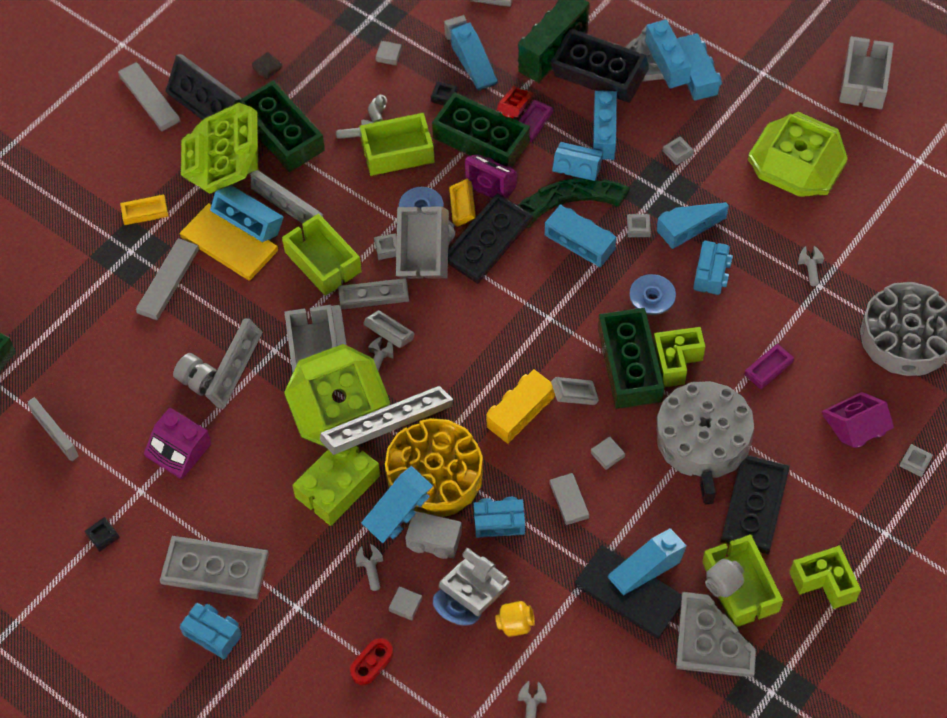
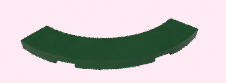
(573, 190)

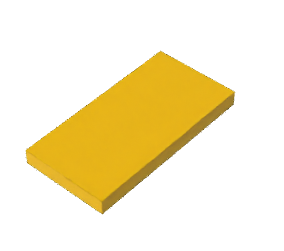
(228, 243)

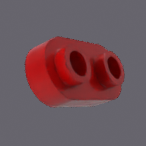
(369, 661)

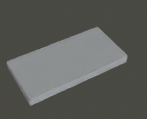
(214, 567)

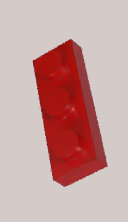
(514, 102)

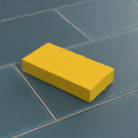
(462, 202)
(144, 209)

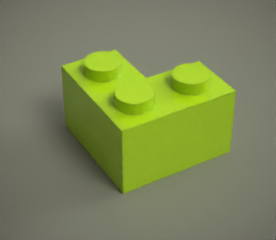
(676, 349)
(826, 570)

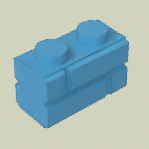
(577, 161)
(711, 268)
(499, 517)
(211, 630)

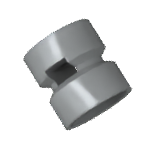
(194, 373)

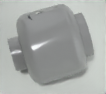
(724, 578)

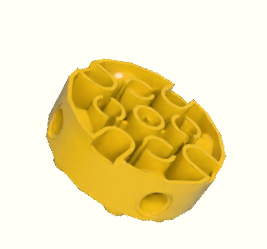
(444, 457)

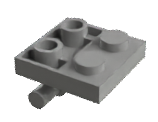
(474, 582)

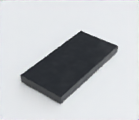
(198, 89)
(488, 238)
(756, 502)
(647, 606)

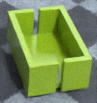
(397, 144)
(323, 256)
(336, 482)
(758, 593)

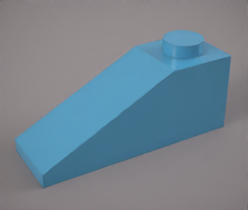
(472, 56)
(687, 222)
(649, 561)

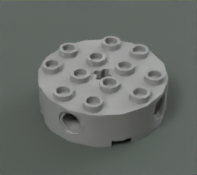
(906, 329)
(704, 429)

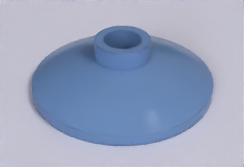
(420, 198)
(652, 286)
(453, 610)

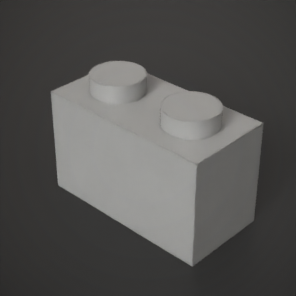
(433, 535)

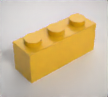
(520, 406)

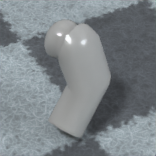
(376, 107)

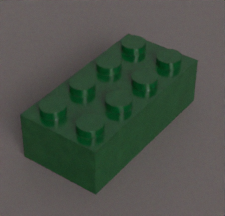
(545, 38)
(284, 127)
(480, 131)
(630, 358)

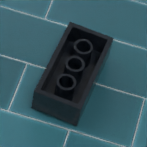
(599, 65)

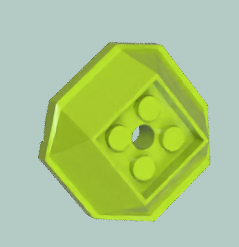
(221, 149)
(799, 155)
(322, 374)

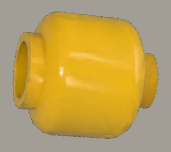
(515, 618)

